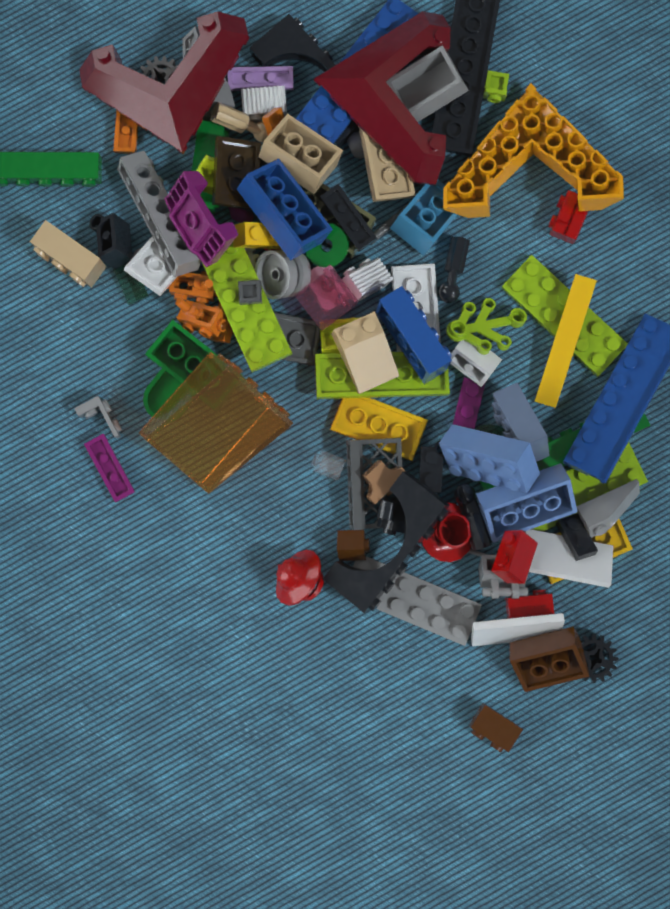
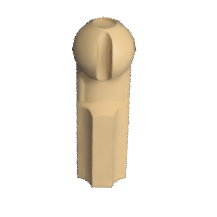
(237, 121)

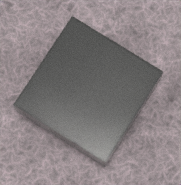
(250, 292)

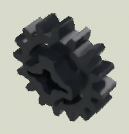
(597, 650)

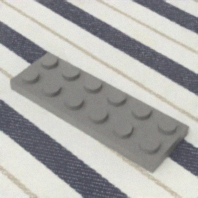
(427, 605)

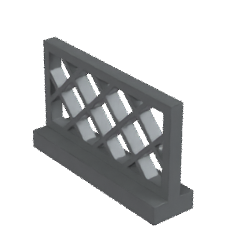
(356, 481)

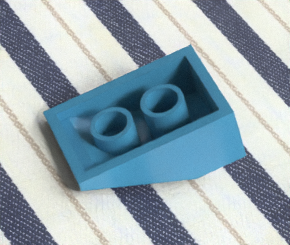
(424, 220)

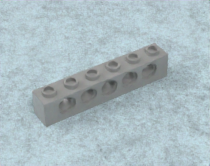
(132, 170)

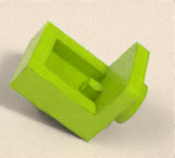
(496, 86)

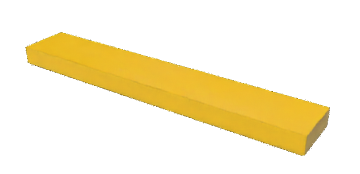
(565, 340)

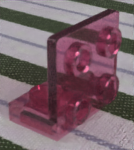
(327, 298)

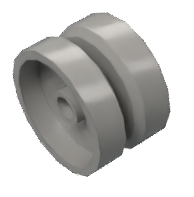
(281, 276)

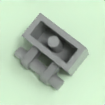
(497, 586)

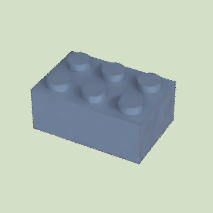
(519, 419)

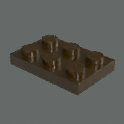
(231, 163)

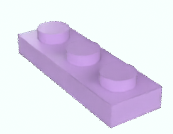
(257, 77)

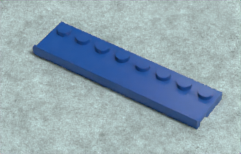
(622, 401)

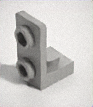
(90, 409)

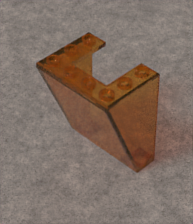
(215, 422)

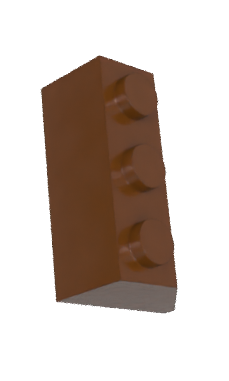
(548, 659)

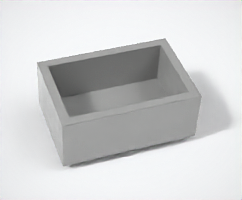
(428, 84)

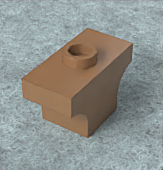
(380, 480)

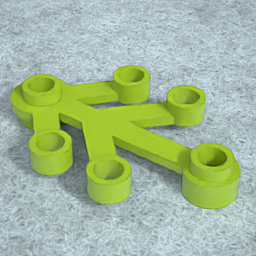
(484, 326)

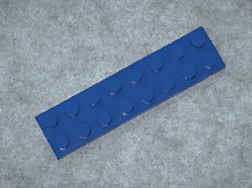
(321, 111)

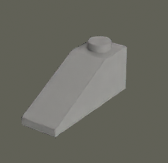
(604, 511)

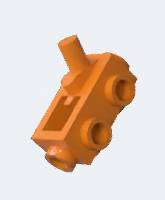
(198, 288)
(202, 318)

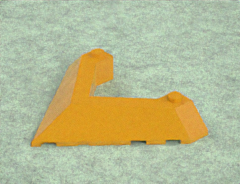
(529, 129)

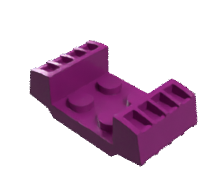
(195, 220)

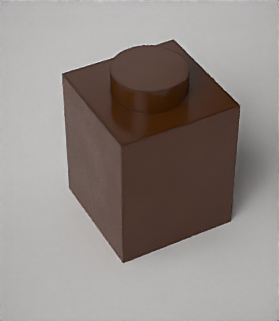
(352, 545)

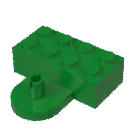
(178, 356)

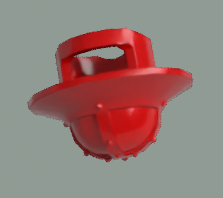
(450, 537)
(298, 578)

